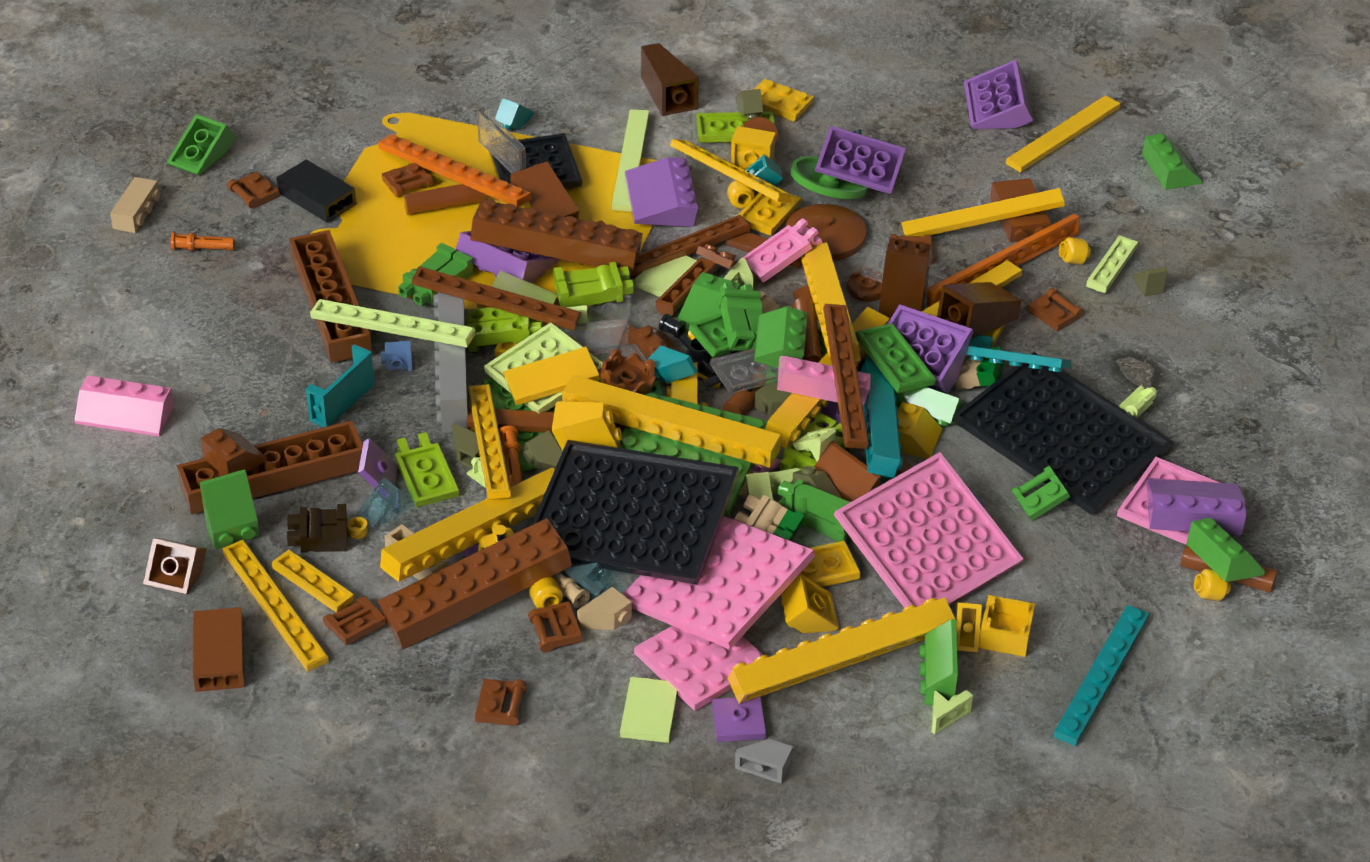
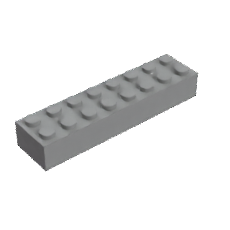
(450, 367)

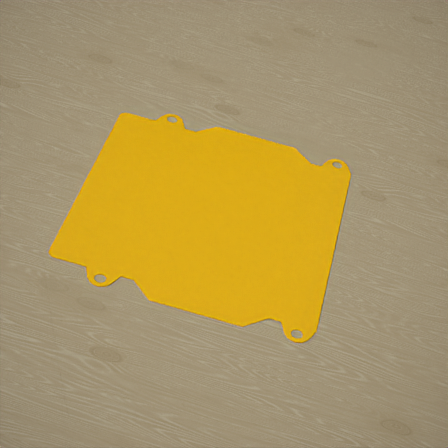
(384, 242)

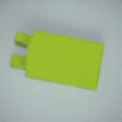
(425, 472)

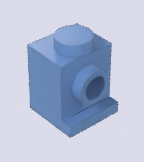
(397, 355)

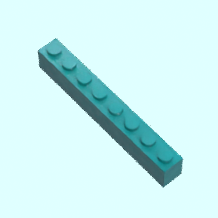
(881, 424)

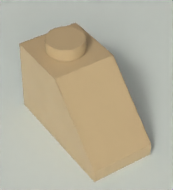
(605, 611)

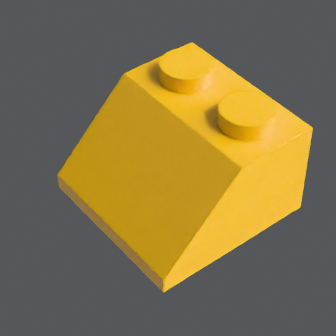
(917, 431)
(808, 607)

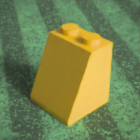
(585, 423)

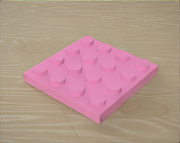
(1136, 504)
(694, 664)

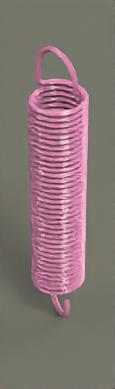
(759, 469)

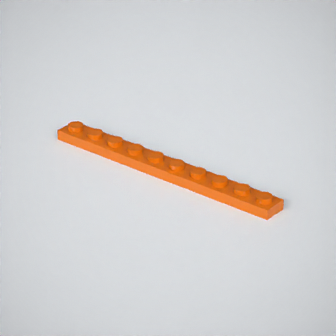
(454, 170)
(1016, 254)

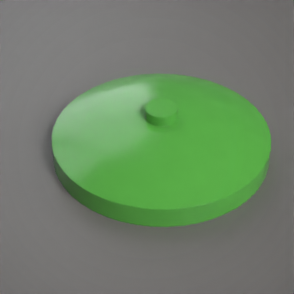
(804, 173)

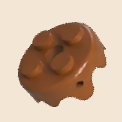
(633, 367)

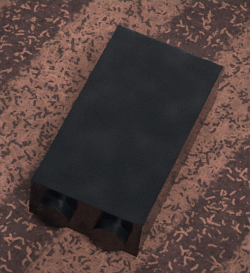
(316, 190)

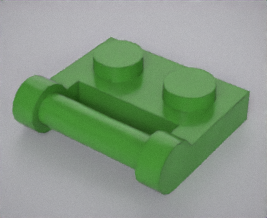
(1043, 498)

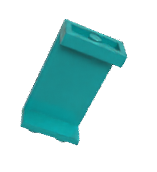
(330, 404)

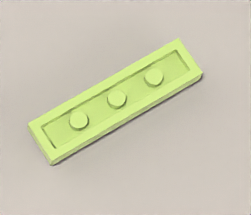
(1112, 264)

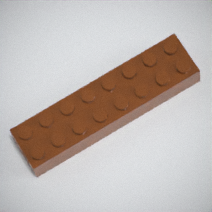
(555, 235)
(326, 279)
(289, 463)
(474, 583)

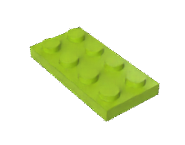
(721, 126)

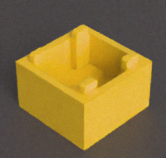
(750, 145)
(1006, 625)

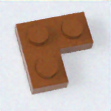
(722, 258)

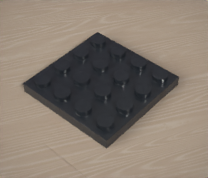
(548, 149)

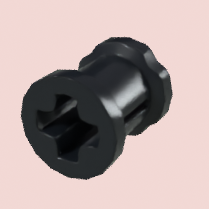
(672, 326)

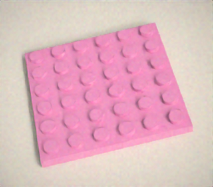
(928, 535)
(736, 586)

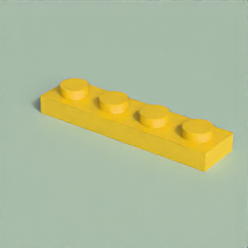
(313, 581)

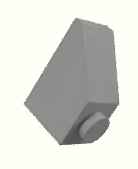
(765, 759)

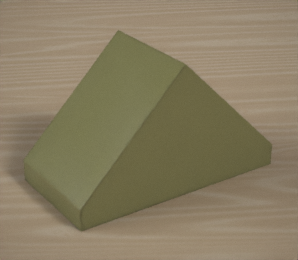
(1151, 281)

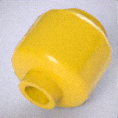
(739, 194)
(1074, 250)
(1211, 586)
(546, 592)

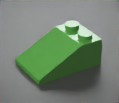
(201, 145)
(703, 299)
(229, 509)

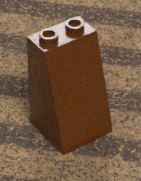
(668, 80)
(905, 276)
(978, 306)

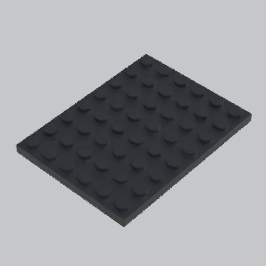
(1061, 423)
(637, 509)

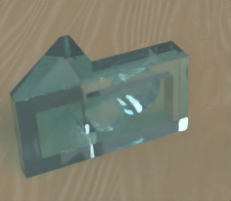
(383, 498)
(588, 577)

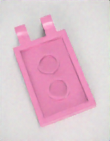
(781, 250)

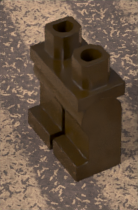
(318, 529)

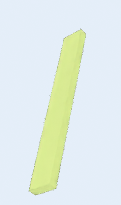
(630, 156)
(393, 323)

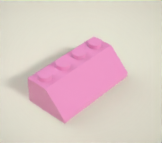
(813, 379)
(124, 405)

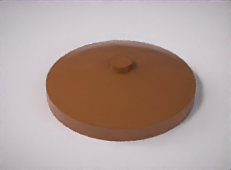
(836, 225)

